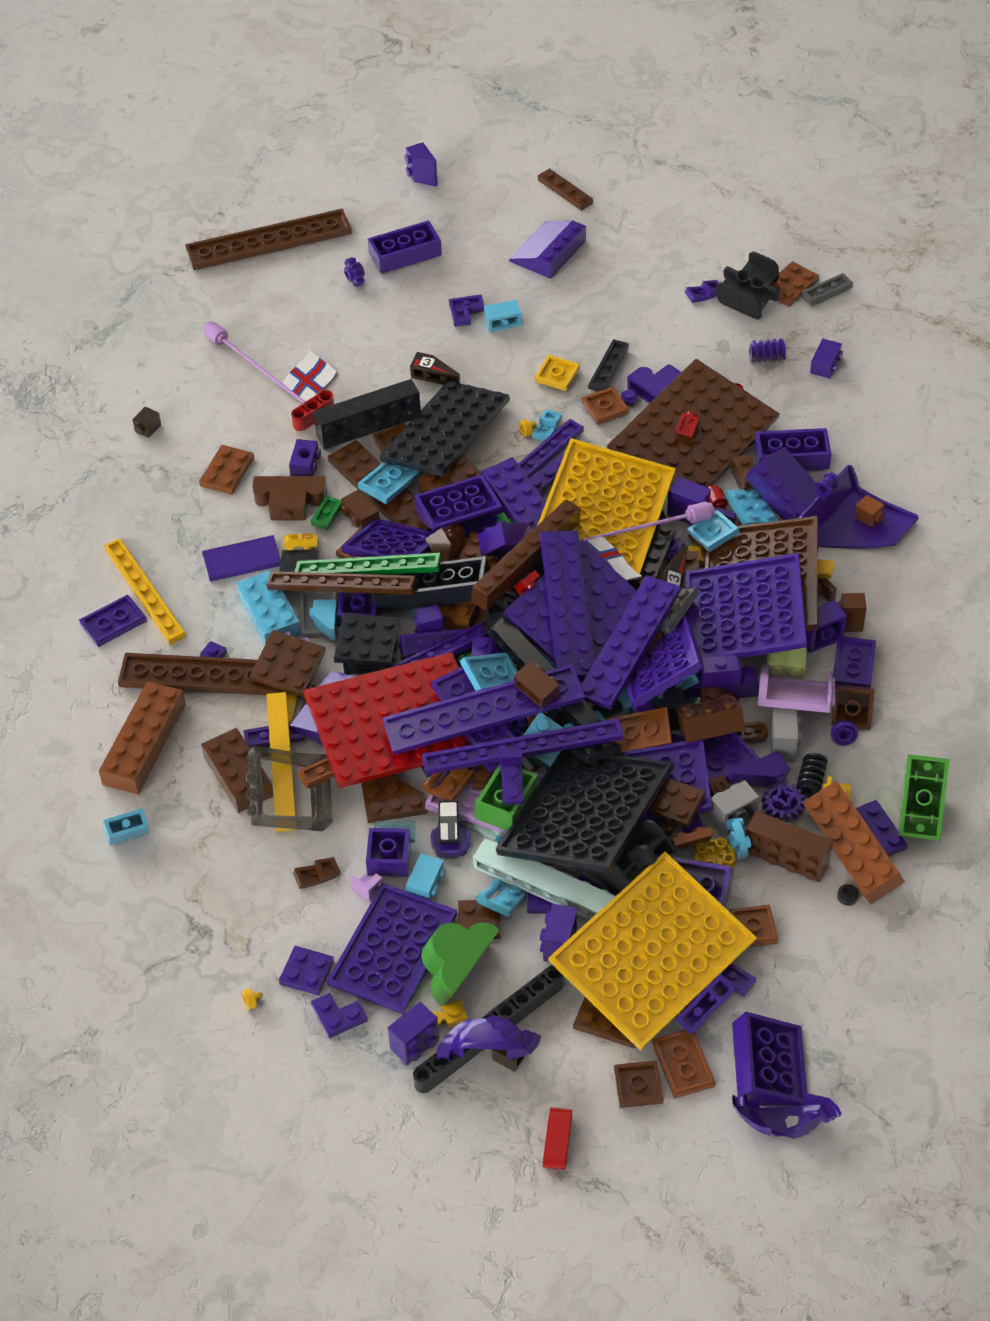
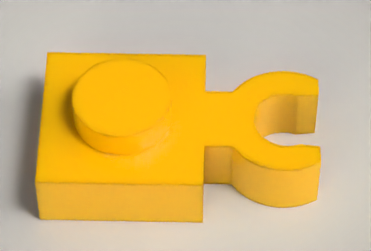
(451, 1014)

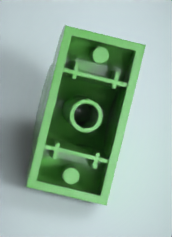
(923, 797)
(452, 954)

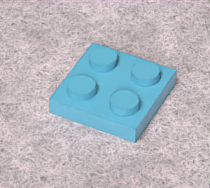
(713, 531)

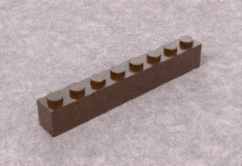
(522, 557)

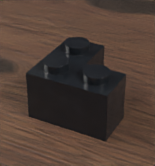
(673, 699)

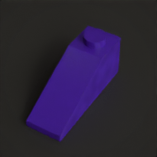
(761, 772)
(705, 1004)

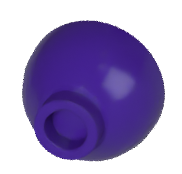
(844, 732)

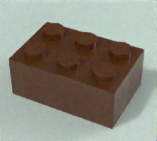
(461, 470)
(710, 718)

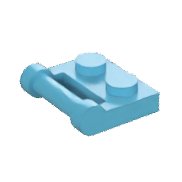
(506, 901)

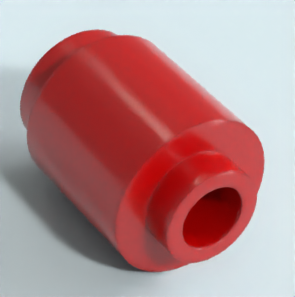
(717, 497)

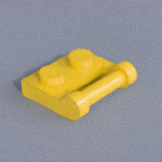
(306, 541)

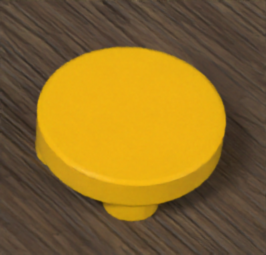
(716, 852)

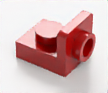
(687, 424)
(527, 583)

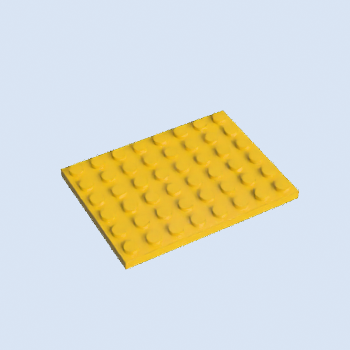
(613, 495)
(652, 950)

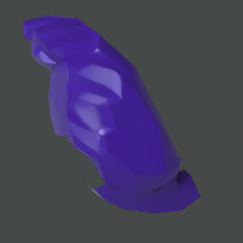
(488, 1034)
(772, 1119)

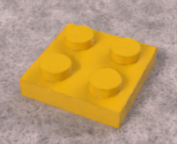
(557, 372)

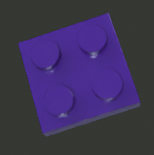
(306, 970)

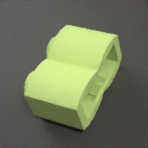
(787, 662)

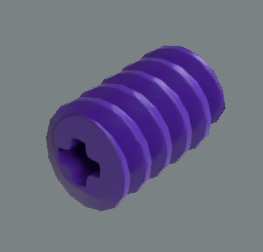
(767, 349)

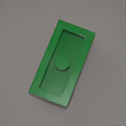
(326, 513)

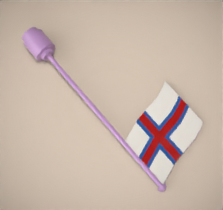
(302, 381)
(694, 513)

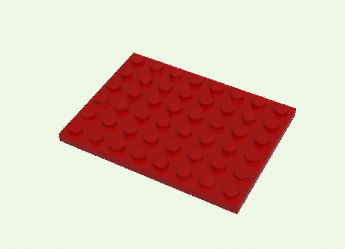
(352, 711)

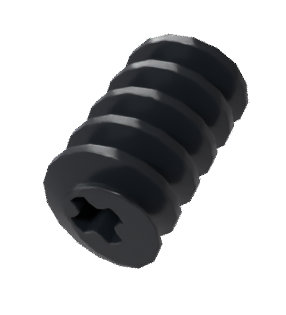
(811, 774)

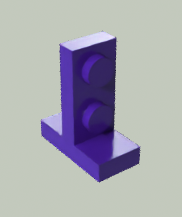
(511, 776)

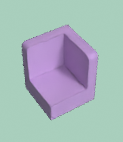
(366, 886)

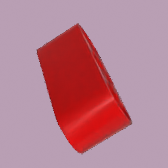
(303, 414)
(557, 1138)

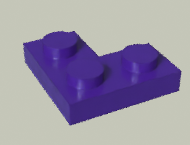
(462, 306)
(337, 1020)

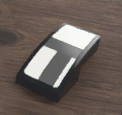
(448, 822)

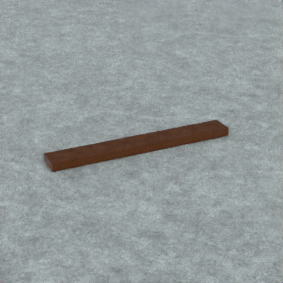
(341, 582)

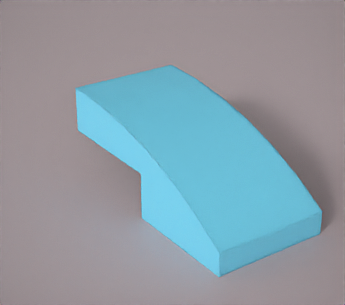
(547, 425)

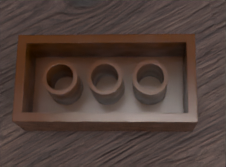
(227, 760)
(788, 846)

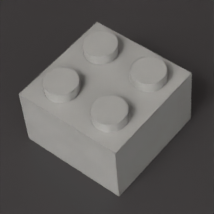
(785, 733)
(735, 802)

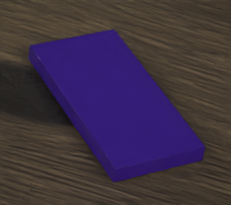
(241, 558)

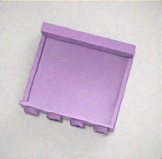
(796, 693)

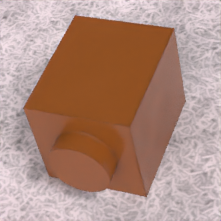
(869, 511)

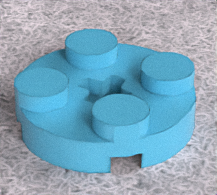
(737, 838)

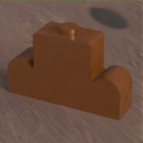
(289, 495)

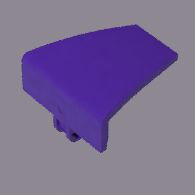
(837, 515)

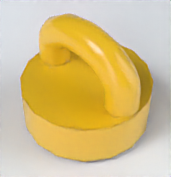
(526, 427)
(250, 999)

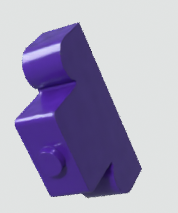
(649, 384)
(728, 674)

